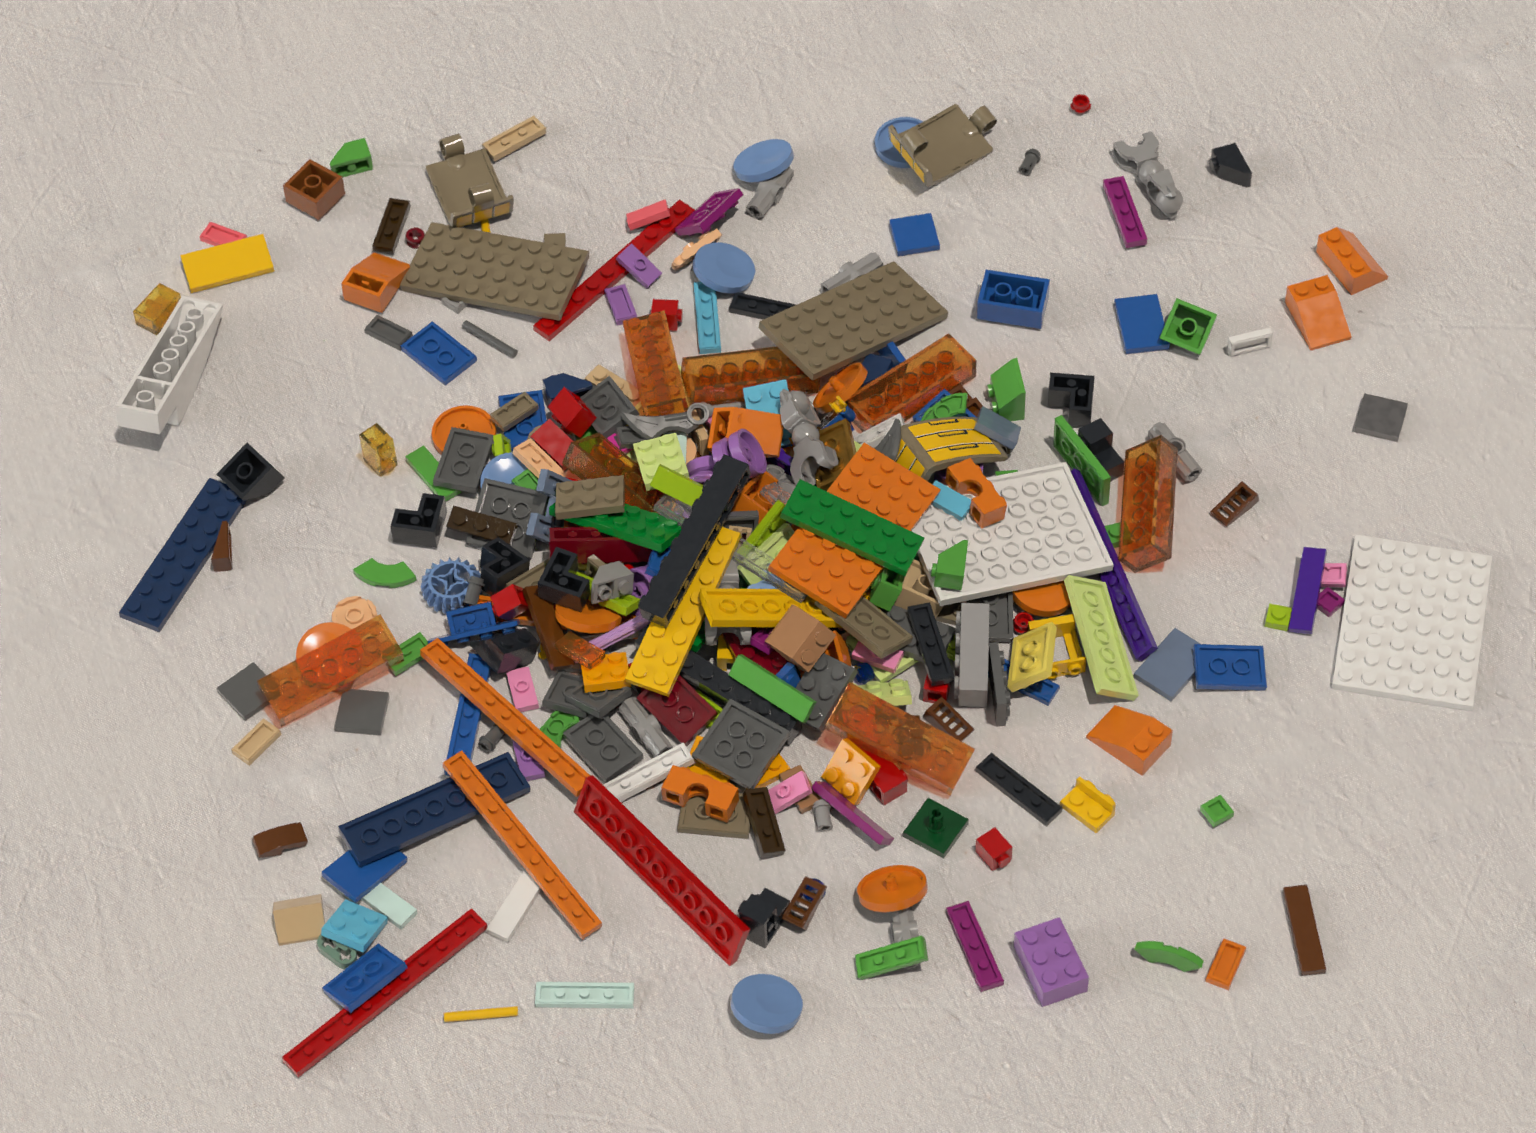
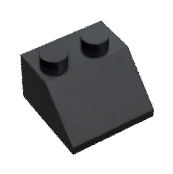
(250, 474)
(507, 649)

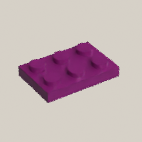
(709, 212)

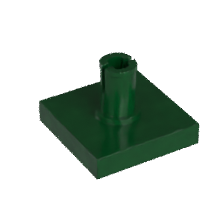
(935, 828)

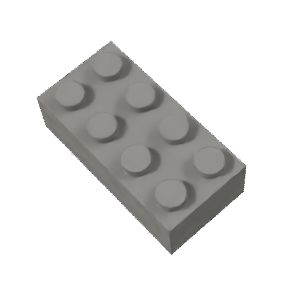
(972, 655)

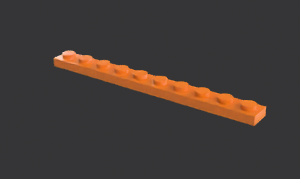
(505, 715)
(522, 845)

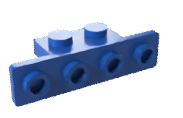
(473, 621)

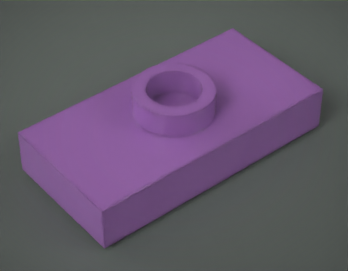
(639, 266)
(527, 764)

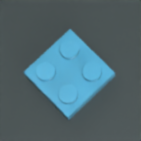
(354, 925)

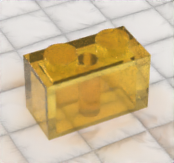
(156, 308)
(378, 450)

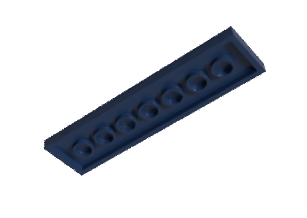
(182, 556)
(426, 812)

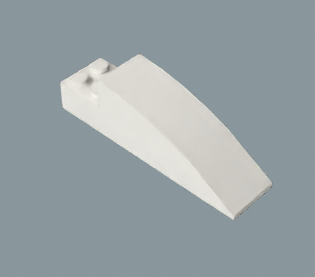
(171, 368)

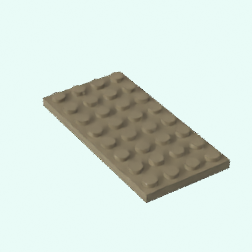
(495, 271)
(853, 320)

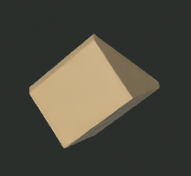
(299, 919)

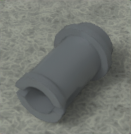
(1032, 157)
(473, 590)
(488, 742)

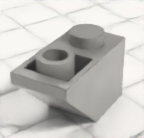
(611, 582)

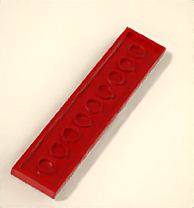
(661, 870)

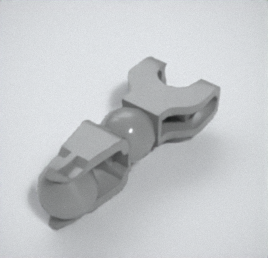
(1145, 164)
(802, 422)
(729, 580)

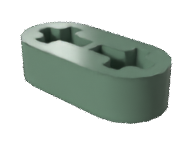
(334, 955)

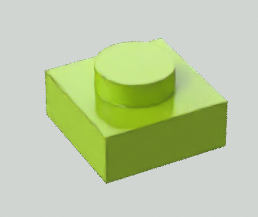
(501, 445)
(1278, 617)

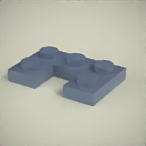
(538, 524)

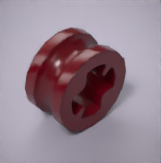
(414, 232)

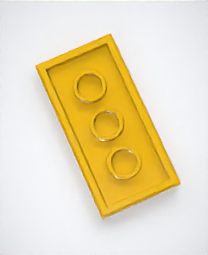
(227, 263)

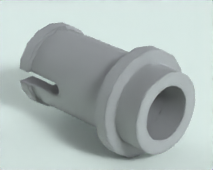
(821, 809)

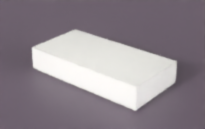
(1249, 341)

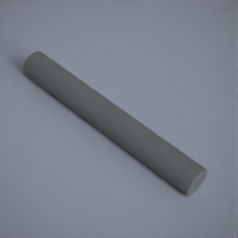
(489, 338)

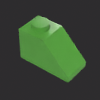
(352, 158)
(950, 567)

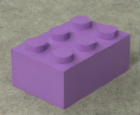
(1051, 962)

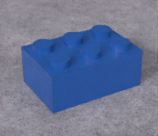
(1013, 299)

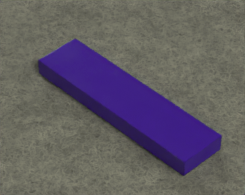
(1307, 590)

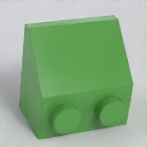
(1188, 326)
(1008, 391)

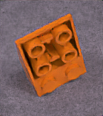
(374, 281)
(763, 425)

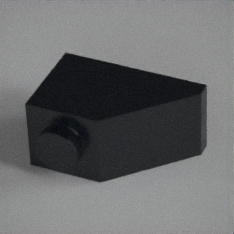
(1230, 165)

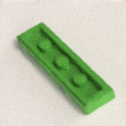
(772, 688)

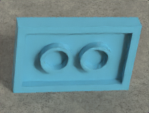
(767, 399)

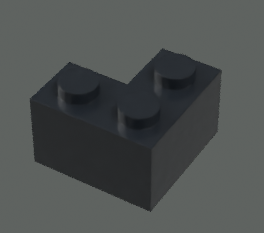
(1074, 393)
(1099, 441)
(420, 526)
(500, 565)
(560, 582)
(763, 915)

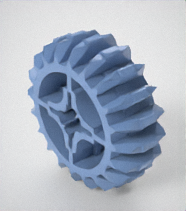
(447, 580)

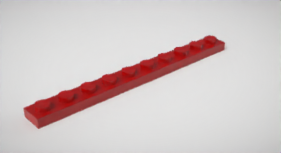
(613, 271)
(418, 965)

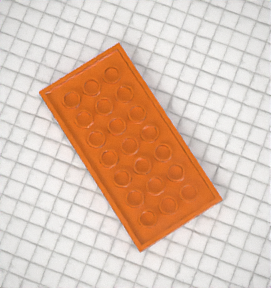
(837, 574)

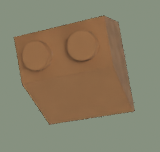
(800, 638)

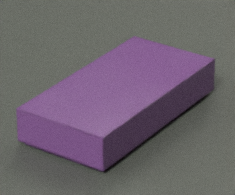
(620, 303)

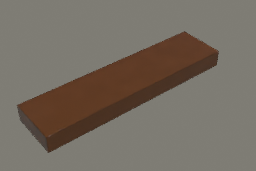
(547, 628)
(1304, 930)

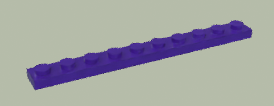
(1119, 588)

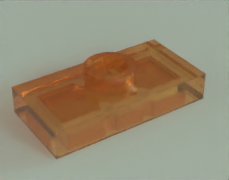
(580, 650)

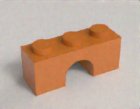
(968, 478)
(683, 784)

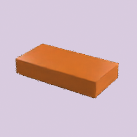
(1225, 964)

